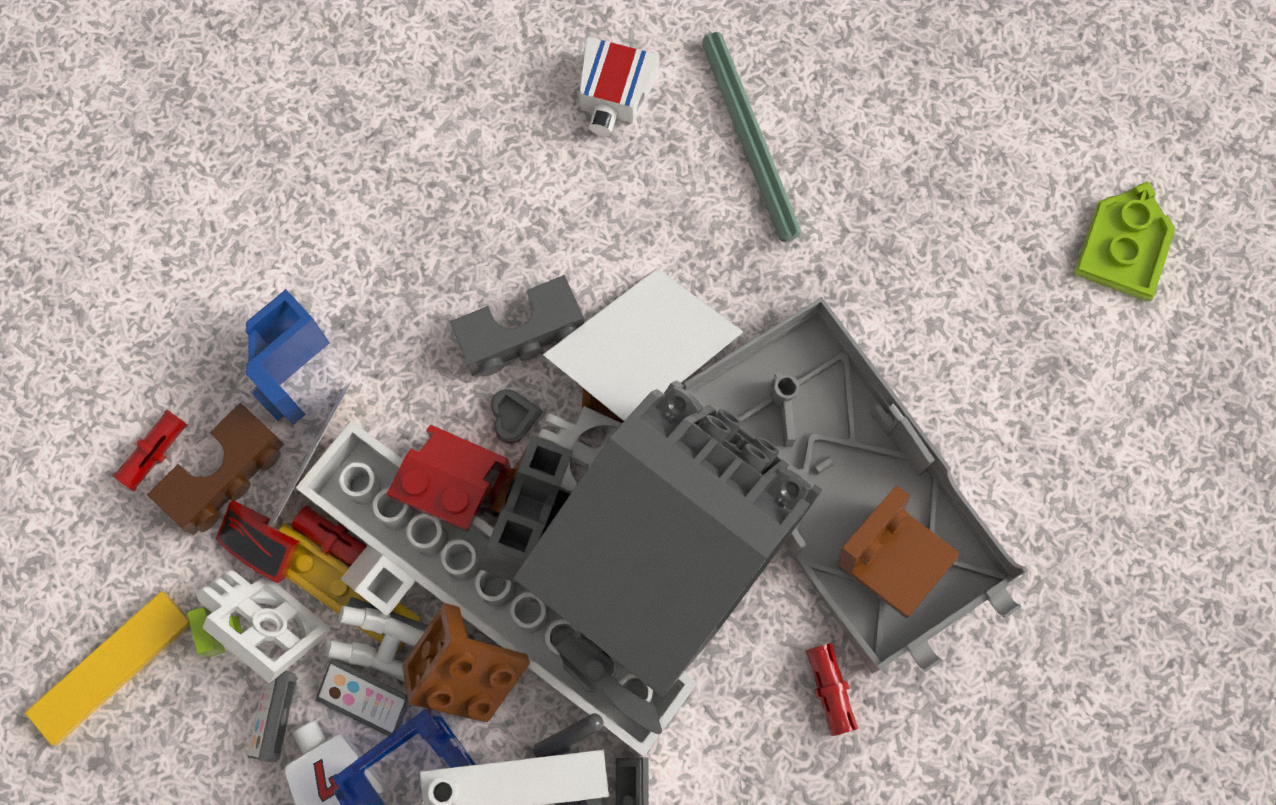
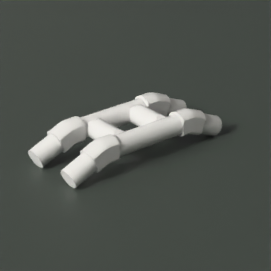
(366, 655)

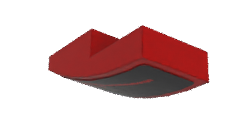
(255, 543)

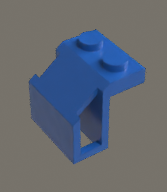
(279, 344)

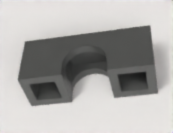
(490, 345)
(527, 508)

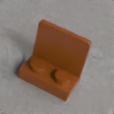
(897, 555)
(459, 673)

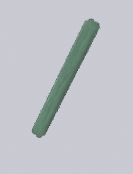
(751, 137)

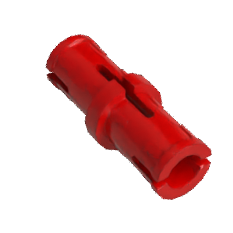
(134, 469)
(331, 538)
(832, 689)

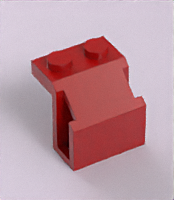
(448, 478)

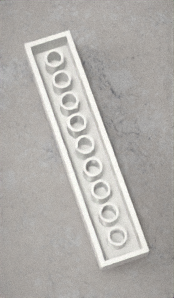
(352, 488)

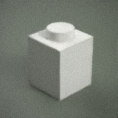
(378, 580)

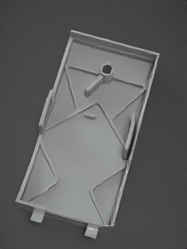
(852, 437)

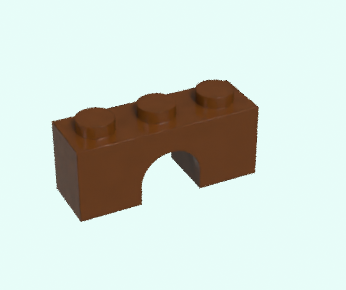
(196, 500)

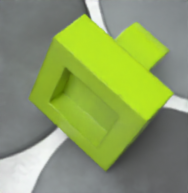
(205, 643)

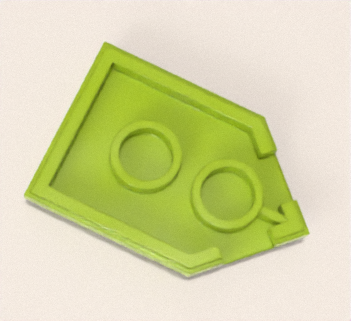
(1127, 243)

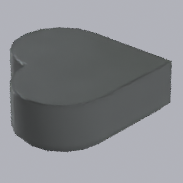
(513, 415)

